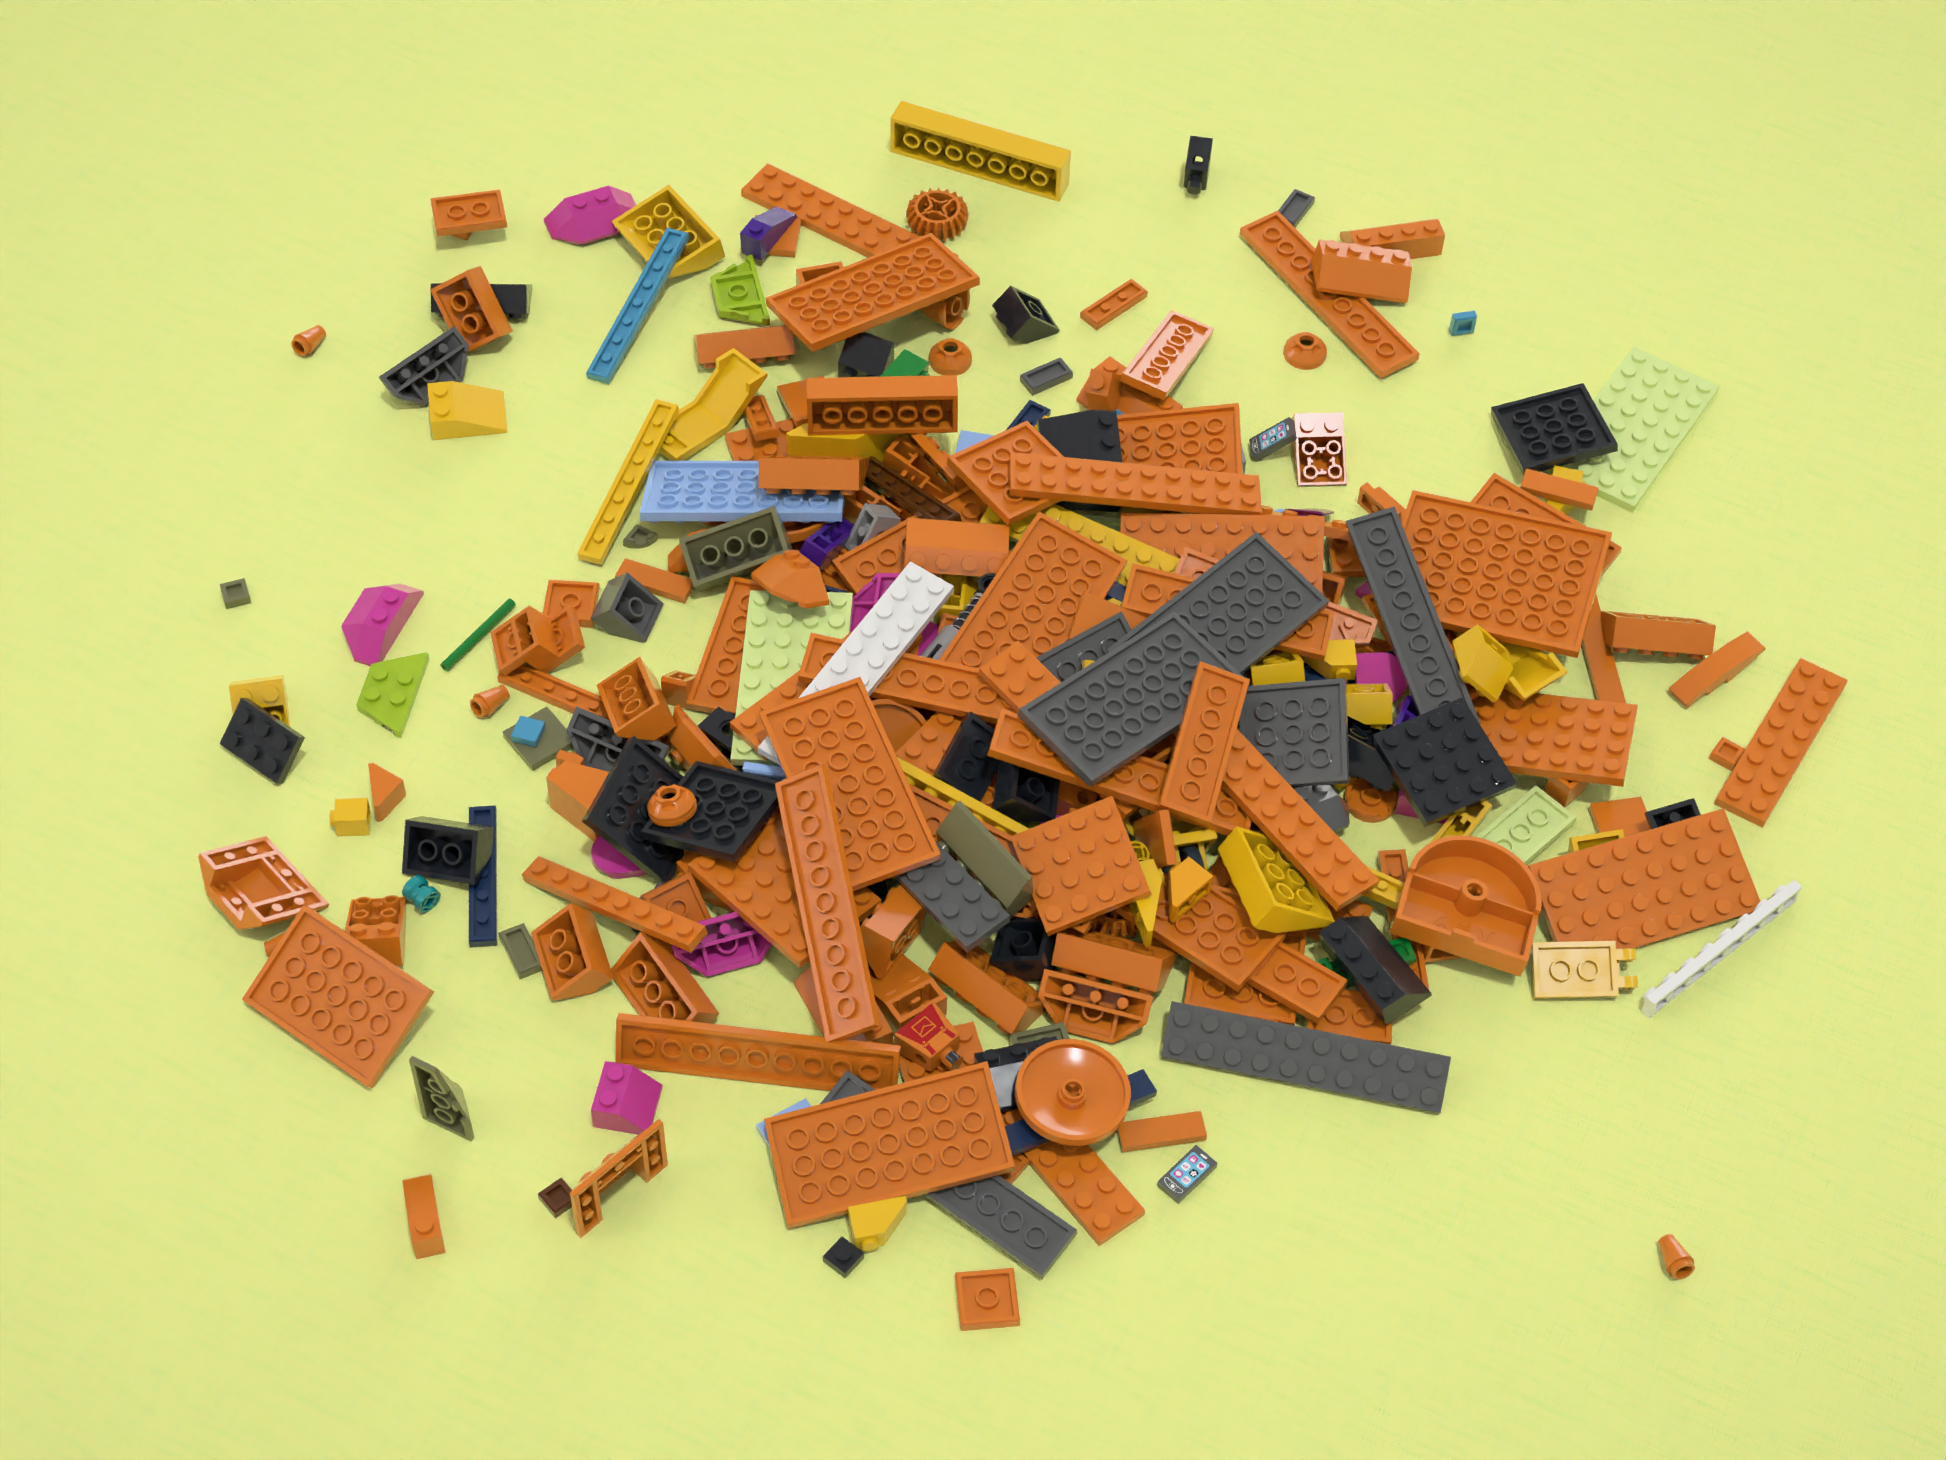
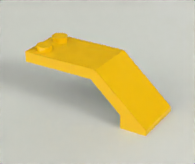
(715, 406)
(853, 445)
(1530, 670)

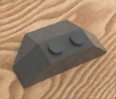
(436, 362)
(597, 742)
(1327, 805)

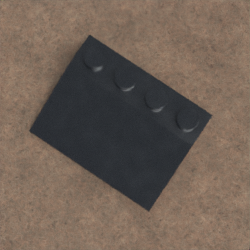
(1084, 436)
(1364, 758)

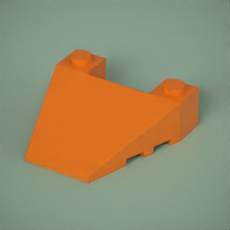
(910, 463)

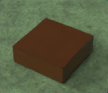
(556, 1197)

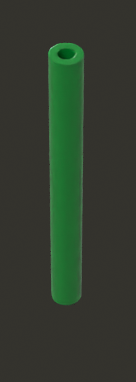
(478, 634)

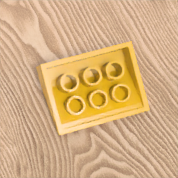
(665, 209)
(1271, 886)

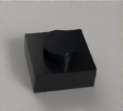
(843, 1257)

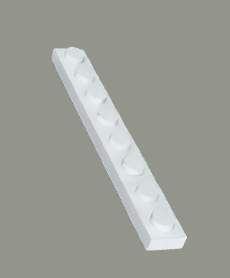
(1714, 953)

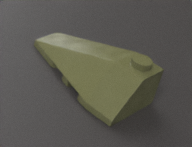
(441, 1099)

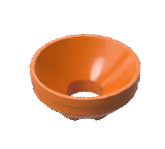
(1305, 356)
(950, 362)
(673, 810)

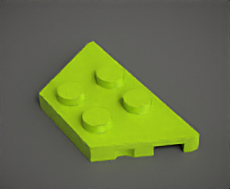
(740, 293)
(392, 690)

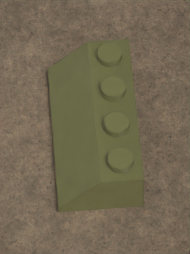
(734, 548)
(985, 859)

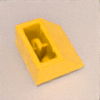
(963, 591)
(1483, 662)
(266, 692)

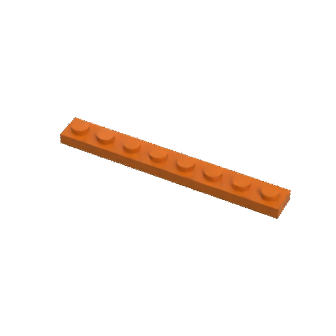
(615, 904)

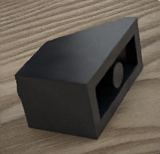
(1672, 813)

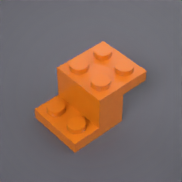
(537, 640)

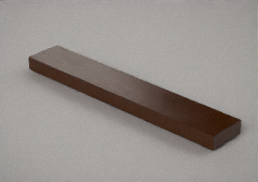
(907, 493)

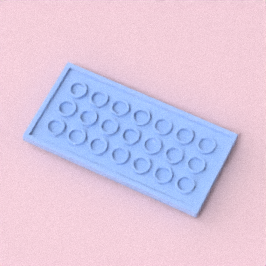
(726, 492)

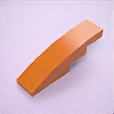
(1717, 668)

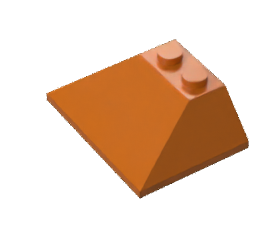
(256, 884)
(642, 1154)

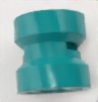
(423, 895)

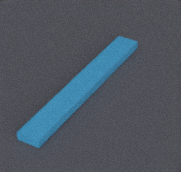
(637, 306)

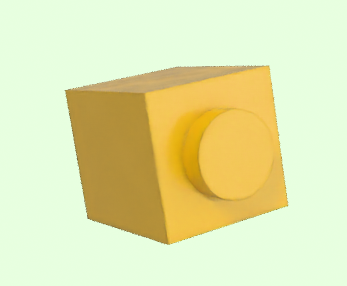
(351, 817)

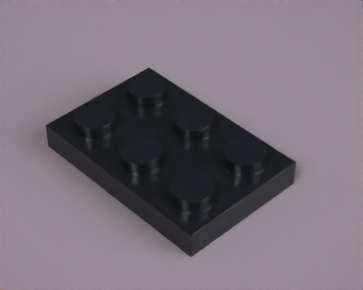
(262, 740)
(966, 758)

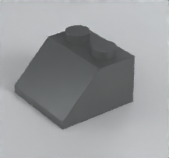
(627, 609)

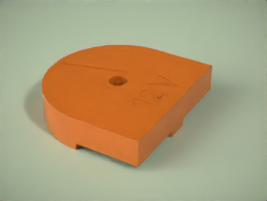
(1470, 902)

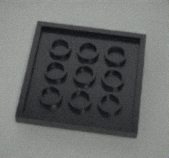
(1554, 428)
(1443, 762)
(622, 810)
(728, 812)

